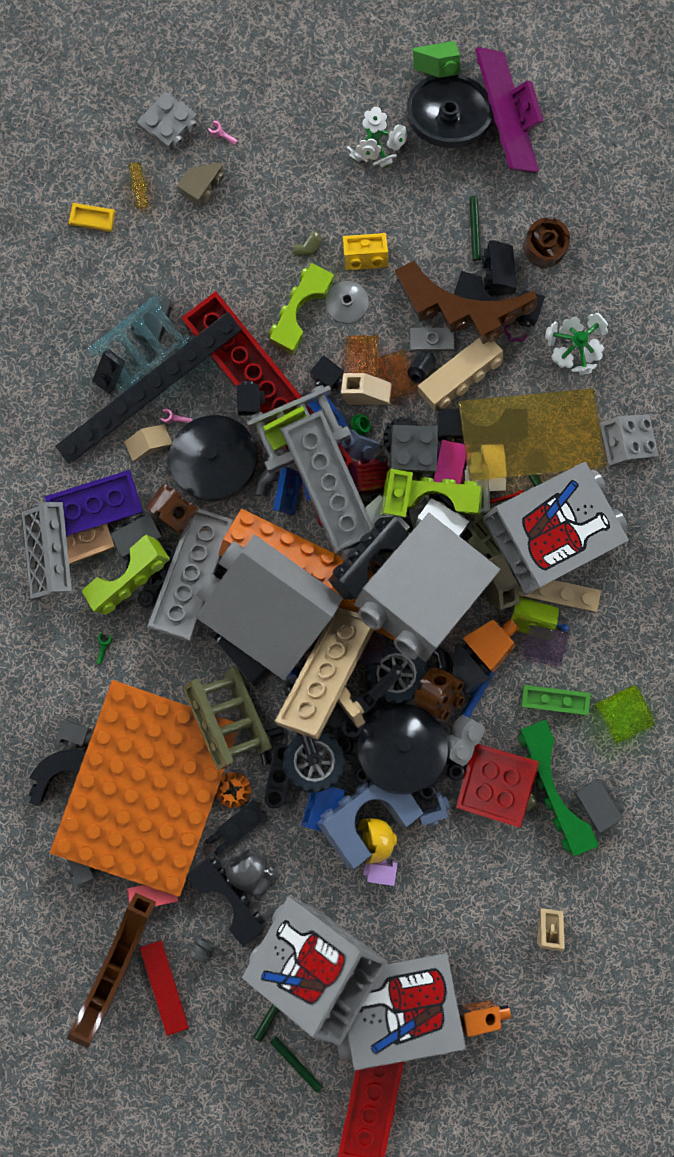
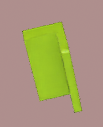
(273, 430)
(396, 493)
(534, 613)

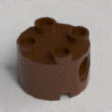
(546, 242)
(171, 508)
(439, 693)

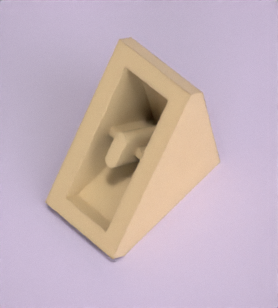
(148, 441)
(551, 930)

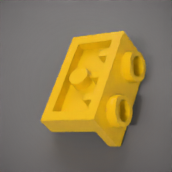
(365, 251)

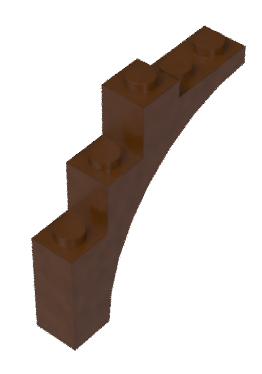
(458, 312)
(112, 971)

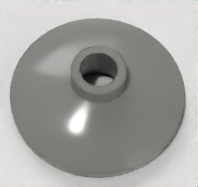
(349, 311)

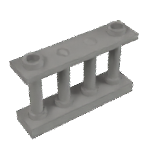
(276, 460)

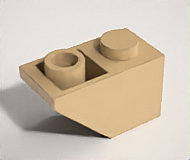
(365, 389)

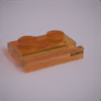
(362, 354)
(394, 369)

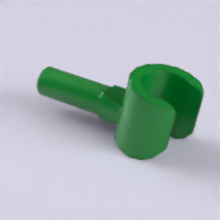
(103, 646)

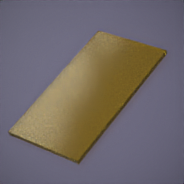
(530, 434)

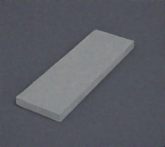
(327, 480)
(190, 567)

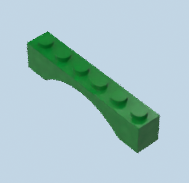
(539, 744)

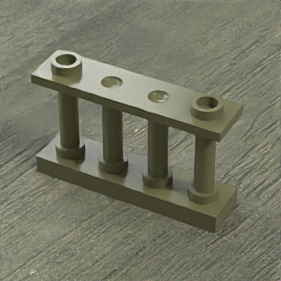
(208, 725)

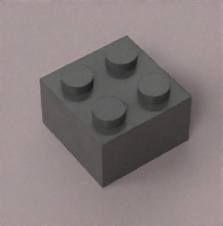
(414, 449)

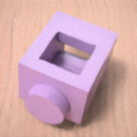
(381, 872)

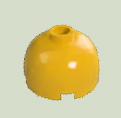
(378, 839)

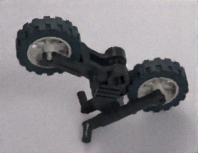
(380, 689)

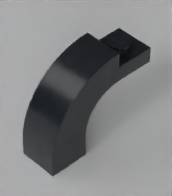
(51, 766)

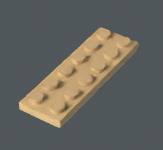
(325, 674)

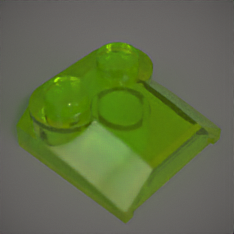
(625, 714)

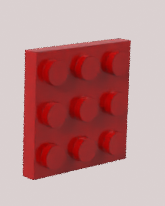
(497, 785)

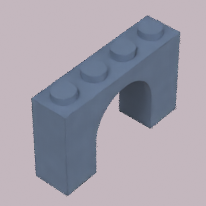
(339, 823)

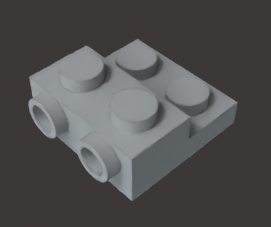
(168, 121)

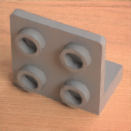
(628, 438)

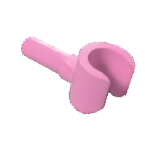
(220, 133)
(172, 417)

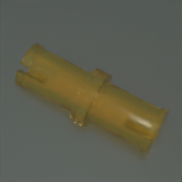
(138, 185)

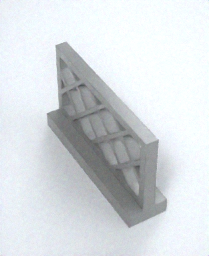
(54, 557)

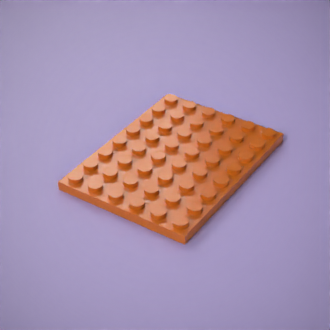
(141, 791)

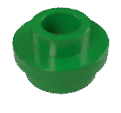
(360, 424)

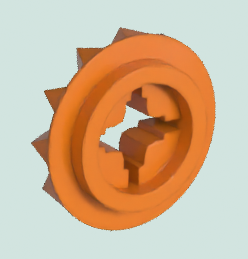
(243, 793)

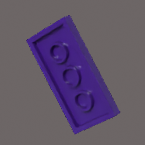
(98, 502)

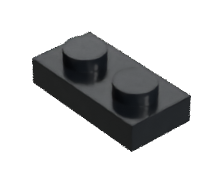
(108, 371)

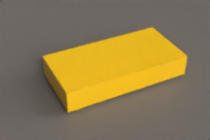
(92, 217)

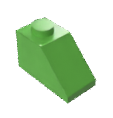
(437, 59)

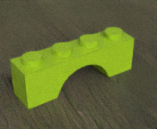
(313, 285)
(465, 497)
(145, 559)

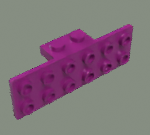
(514, 109)

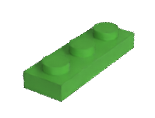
(555, 700)

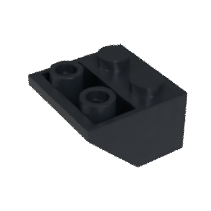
(500, 269)

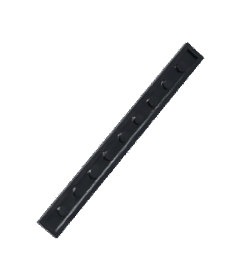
(149, 388)

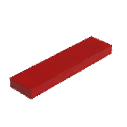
(164, 987)

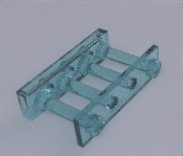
(136, 320)

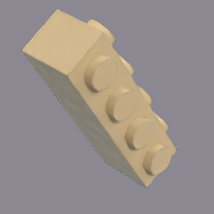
(460, 373)

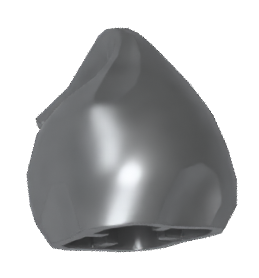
(249, 872)

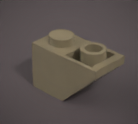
(199, 182)
(503, 588)

